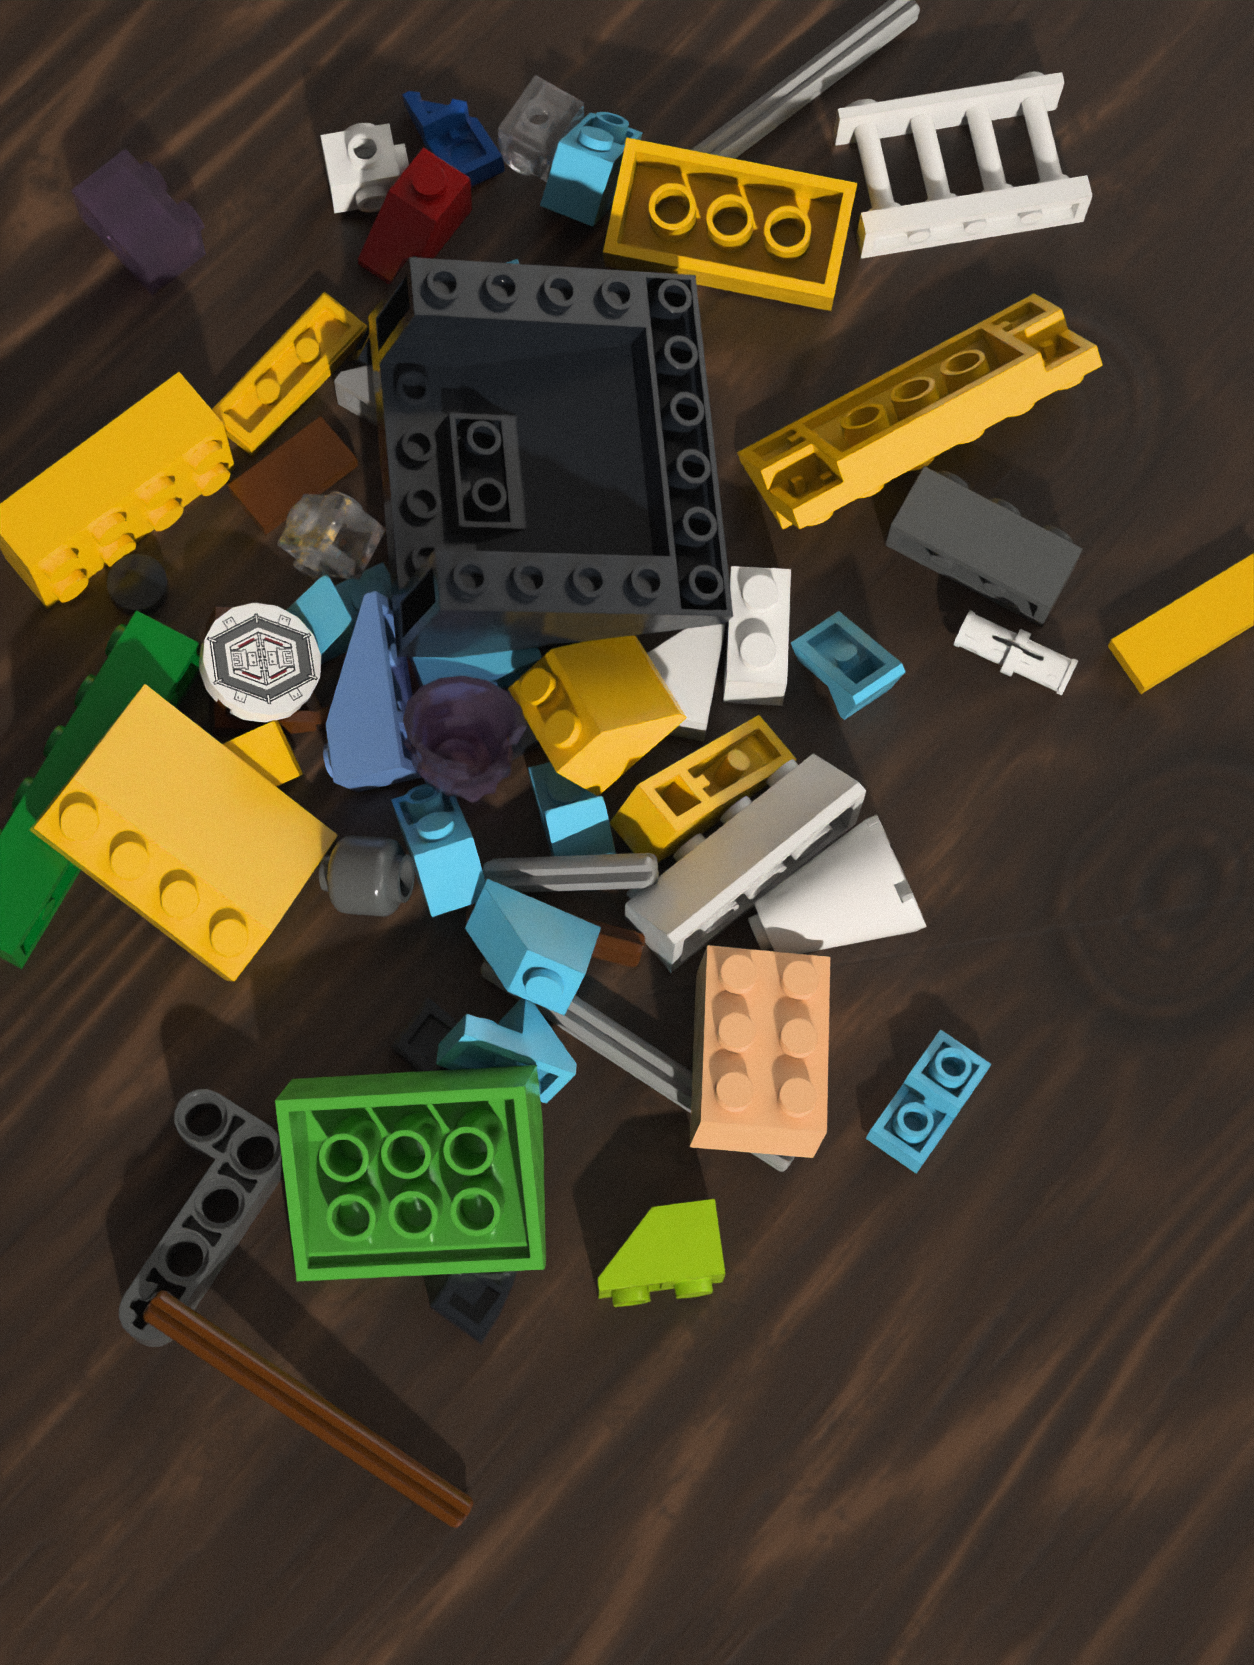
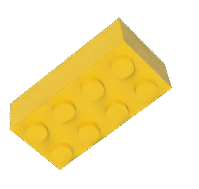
(729, 223)
(114, 491)

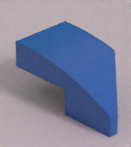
(455, 137)

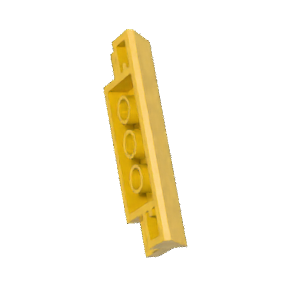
(917, 411)

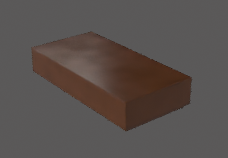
(300, 466)

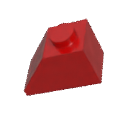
(417, 215)

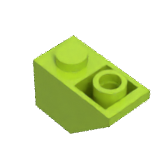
(668, 1250)

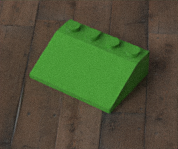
(414, 1173)

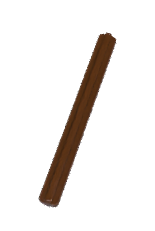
(308, 1409)

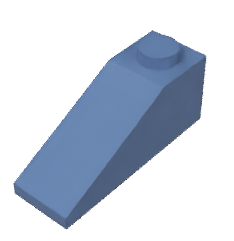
(369, 705)

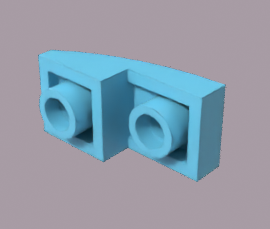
(928, 1101)

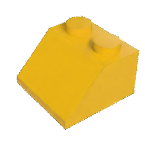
(597, 708)

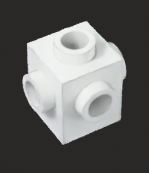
(362, 166)

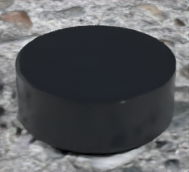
(138, 584)

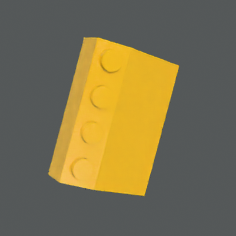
(185, 834)

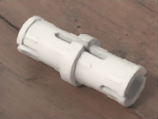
(1015, 652)

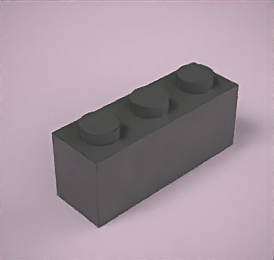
(983, 545)

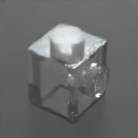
(536, 126)

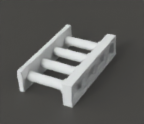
(944, 216)

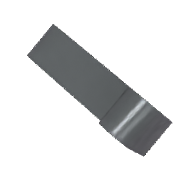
(191, 1225)

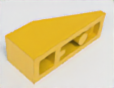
(699, 789)

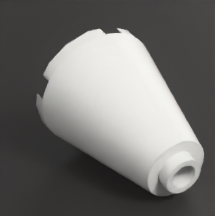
(839, 897)

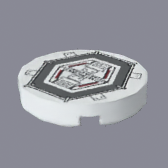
(260, 662)

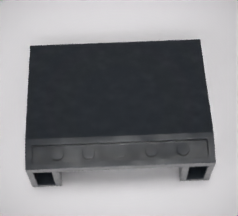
(545, 456)

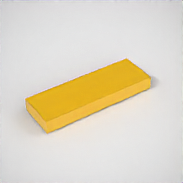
(289, 373)
(1188, 627)

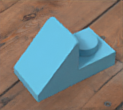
(333, 610)
(848, 663)
(571, 815)
(518, 1040)

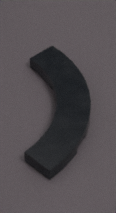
(466, 1299)

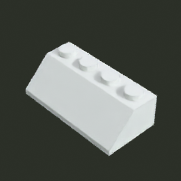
(744, 858)

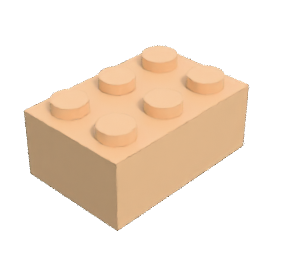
(760, 1052)

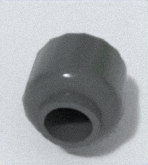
(367, 875)

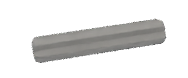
(574, 872)

